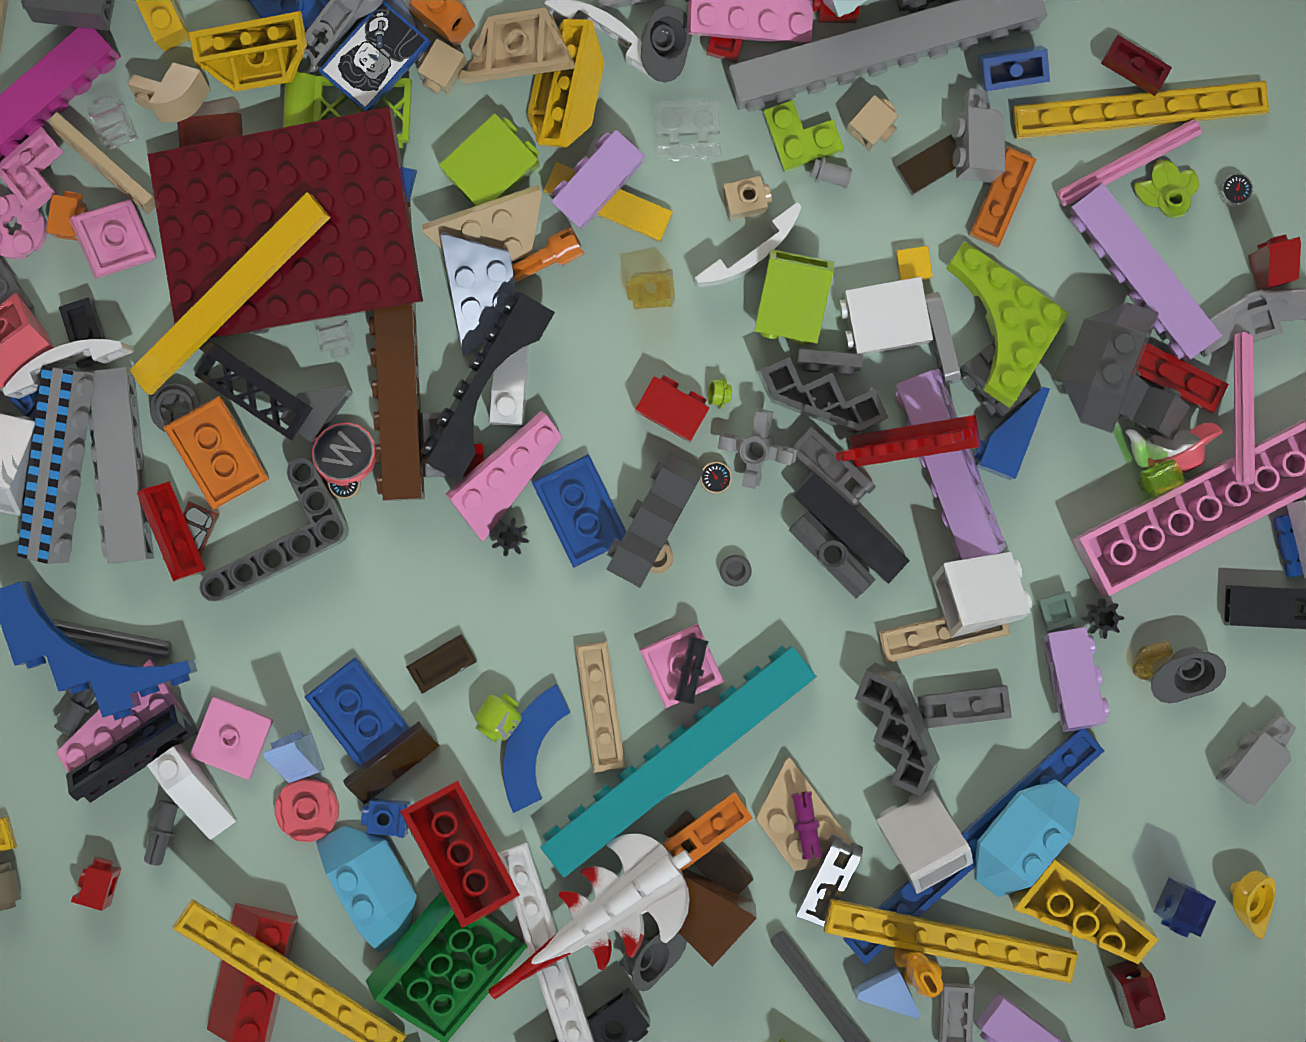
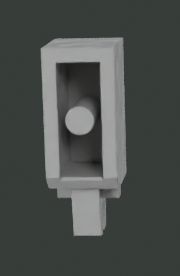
(979, 139)
(1257, 760)

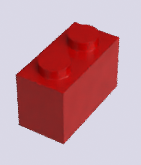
(673, 408)

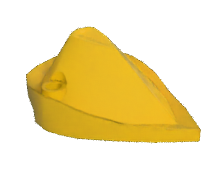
(1254, 901)

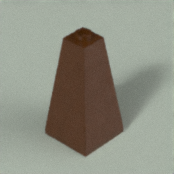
(714, 917)

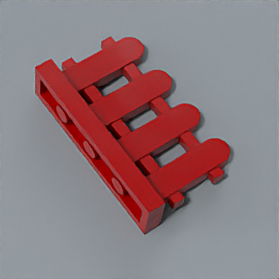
(912, 441)

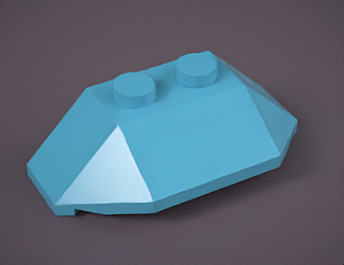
(1026, 838)
(369, 884)

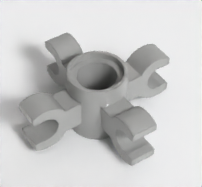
(761, 425)

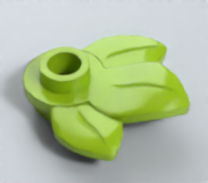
(1166, 184)

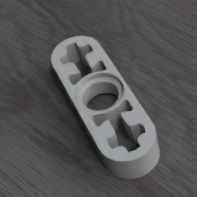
(942, 340)

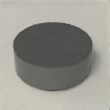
(735, 570)

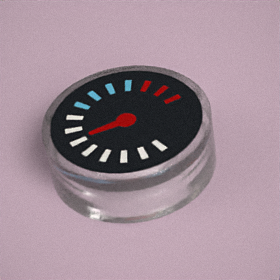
(1236, 189)

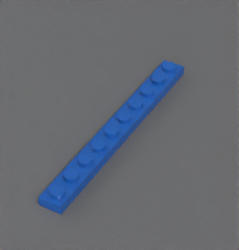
(1061, 764)

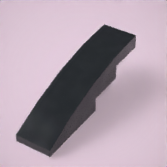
(850, 527)

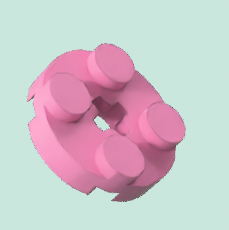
(32, 232)

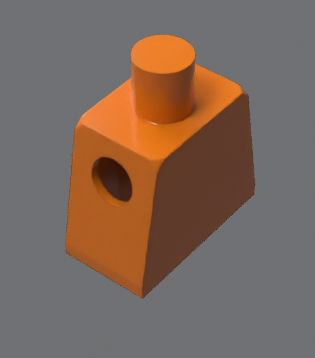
(440, 18)

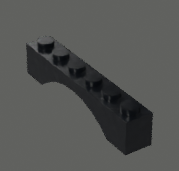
(453, 443)

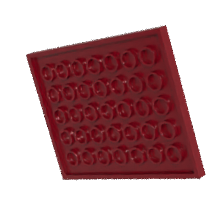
(231, 191)

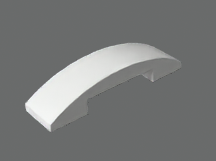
(604, 23)
(719, 273)
(28, 377)

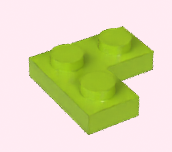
(799, 145)

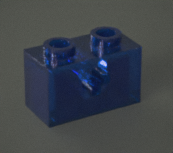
(1184, 908)

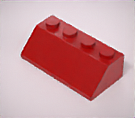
(460, 854)
(242, 1006)

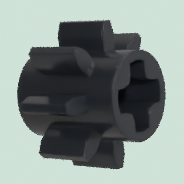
(502, 542)
(1093, 618)

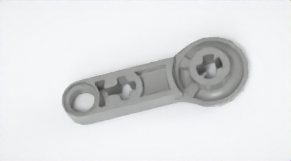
(336, 20)

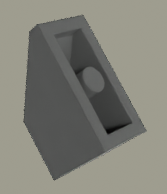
(325, 405)

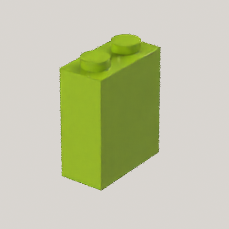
(491, 162)
(794, 297)

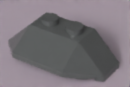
(1106, 362)

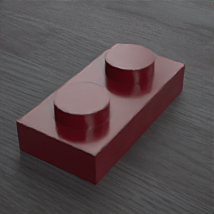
(1136, 65)

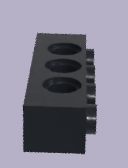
(623, 1009)

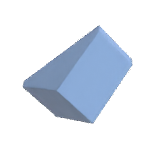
(888, 992)

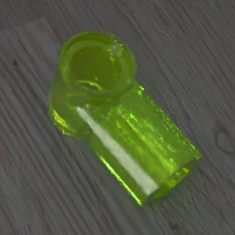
(1161, 478)

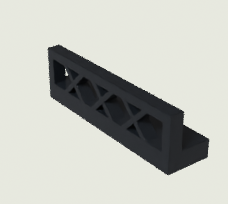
(256, 379)
(129, 754)

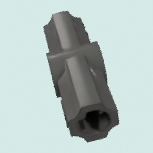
(846, 569)

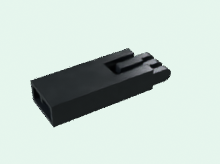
(1264, 607)

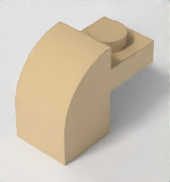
(174, 97)

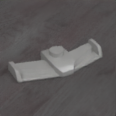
(1258, 315)

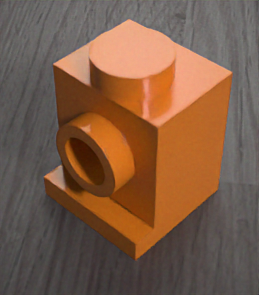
(60, 212)

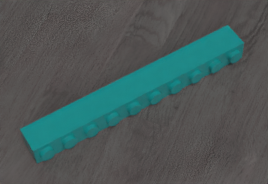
(677, 760)

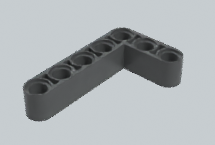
(285, 545)

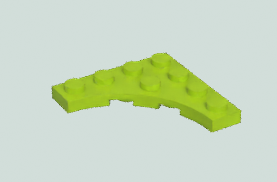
(1017, 318)

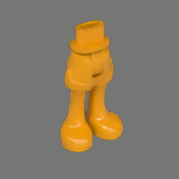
(920, 971)

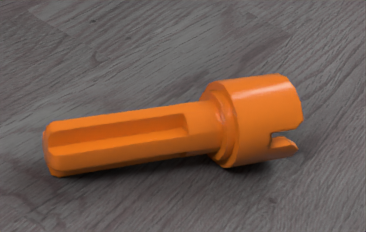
(560, 249)

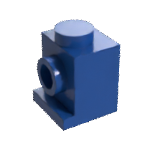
(392, 808)

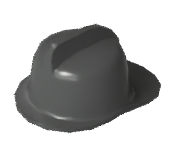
(665, 43)
(1188, 675)
(653, 960)

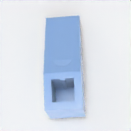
(295, 756)

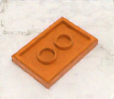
(216, 452)

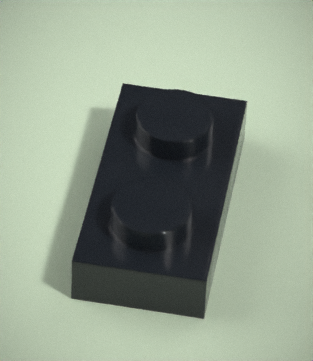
(82, 324)

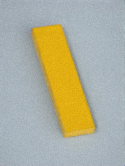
(622, 208)

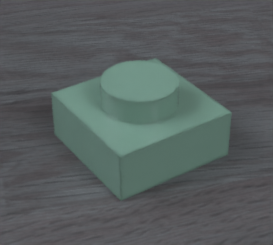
(1057, 610)

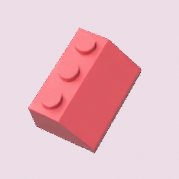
(20, 337)

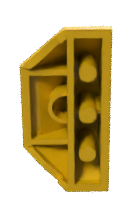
(252, 51)
(566, 100)

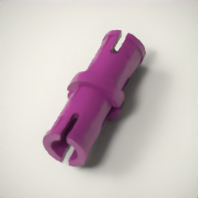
(806, 825)

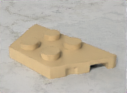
(517, 46)
(500, 223)
(778, 818)

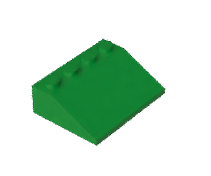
(443, 970)

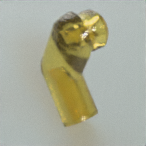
(1146, 656)

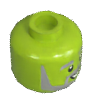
(498, 717)

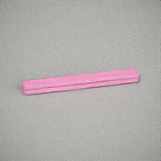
(1129, 162)
(1244, 409)

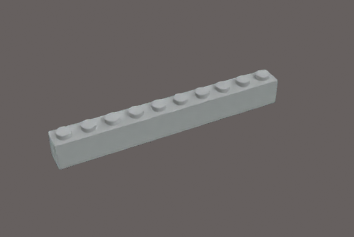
(879, 47)

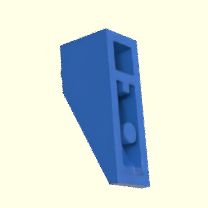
(1008, 442)

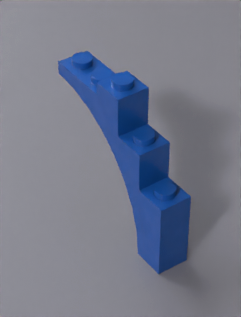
(34, 636)

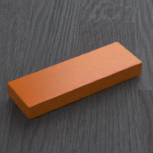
(1002, 198)

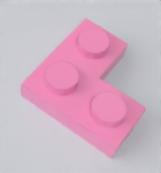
(23, 169)

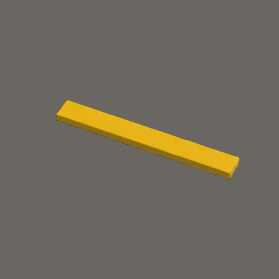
(1140, 110)
(229, 293)
(950, 941)
(283, 976)

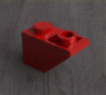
(1276, 262)

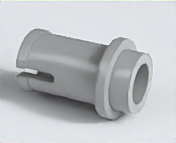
(830, 173)

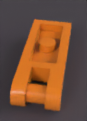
(710, 828)

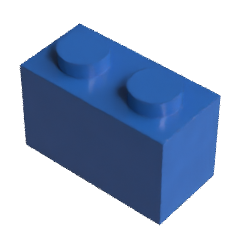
(1014, 68)

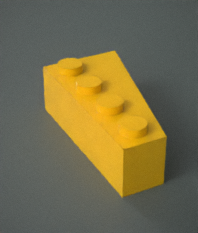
(1080, 907)

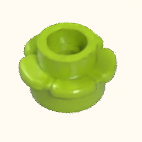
(719, 392)

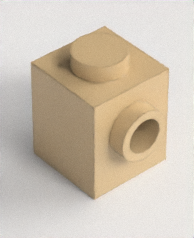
(440, 67)
(873, 122)
(746, 198)

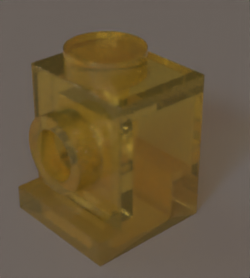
(642, 298)

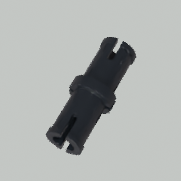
(686, 693)

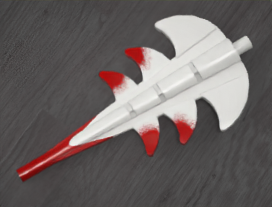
(649, 884)

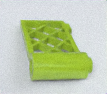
(305, 103)

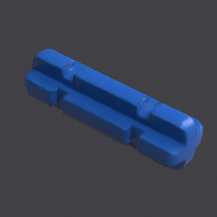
(1288, 546)

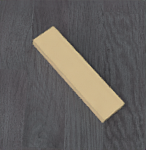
(102, 163)
(929, 637)
(600, 706)

